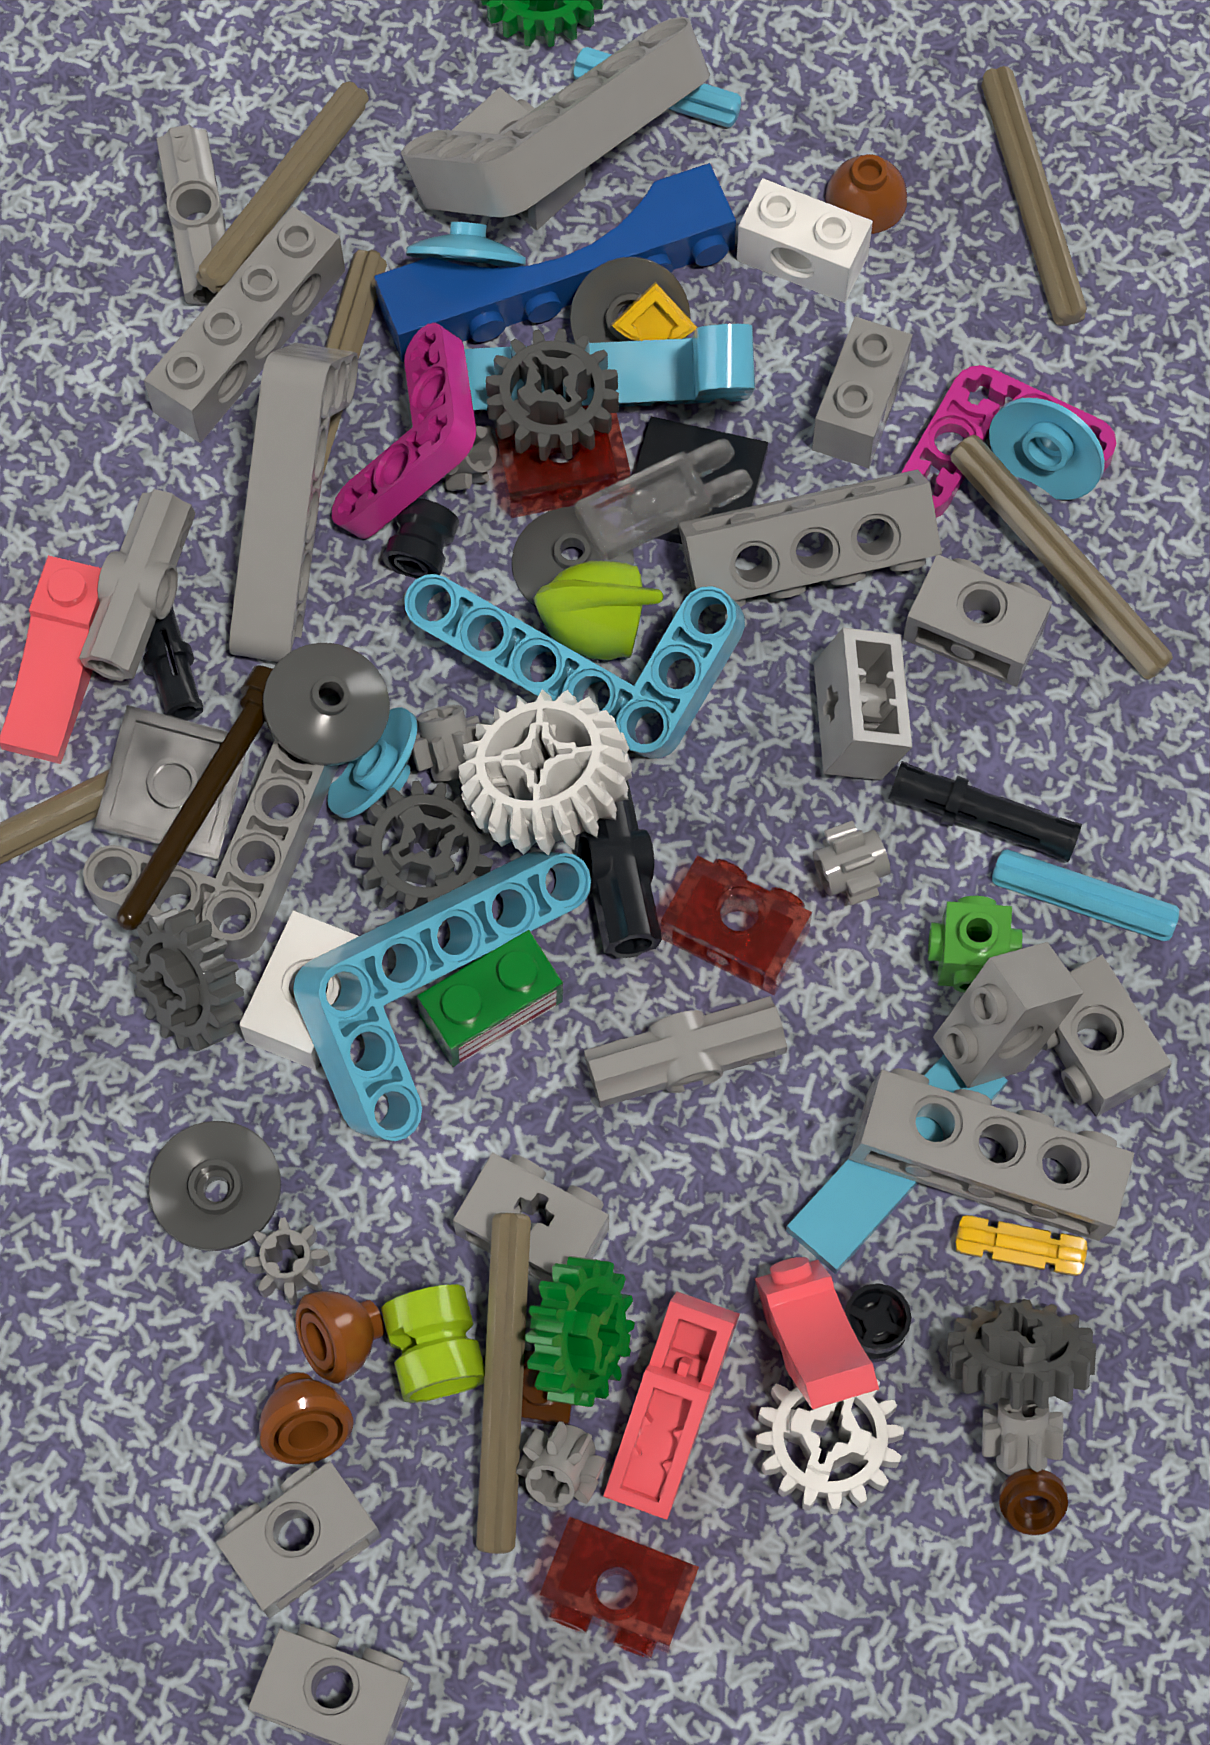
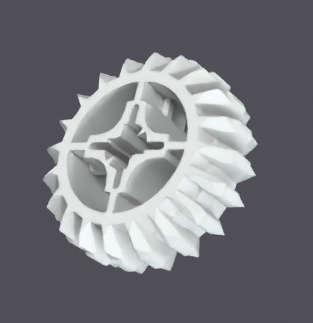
(537, 759)

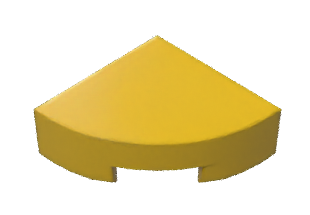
(654, 318)

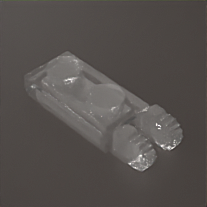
(659, 499)

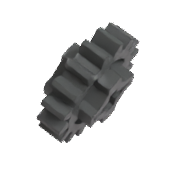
(546, 416)
(413, 827)
(186, 979)
(1021, 1354)

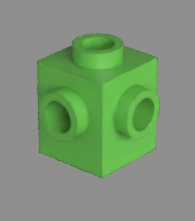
(951, 941)

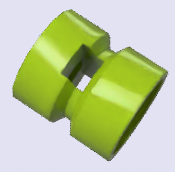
(434, 1344)

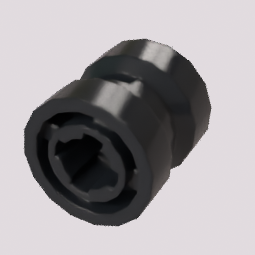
(421, 538)
(881, 1311)

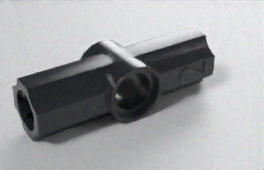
(621, 881)

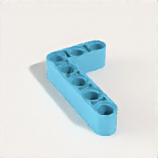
(676, 371)
(576, 673)
(418, 962)

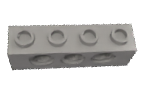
(244, 324)
(906, 541)
(892, 1143)

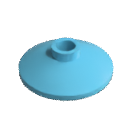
(468, 244)
(1047, 447)
(378, 770)

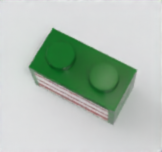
(490, 998)

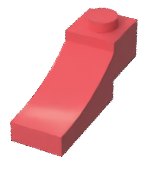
(51, 673)
(814, 1333)
(671, 1405)

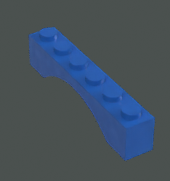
(675, 225)

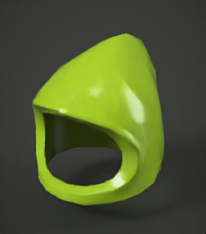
(595, 608)

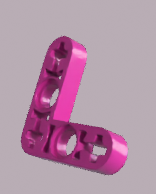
(964, 418)
(428, 451)

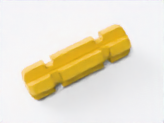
(1021, 1245)

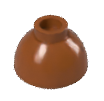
(869, 189)
(337, 1333)
(303, 1421)

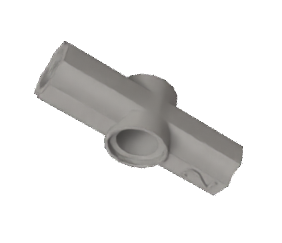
(191, 189)
(137, 585)
(685, 1050)

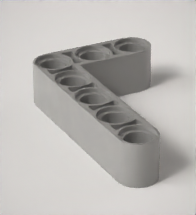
(564, 134)
(295, 403)
(255, 838)

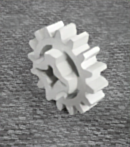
(861, 1446)

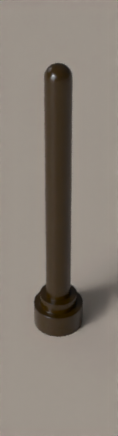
(198, 803)

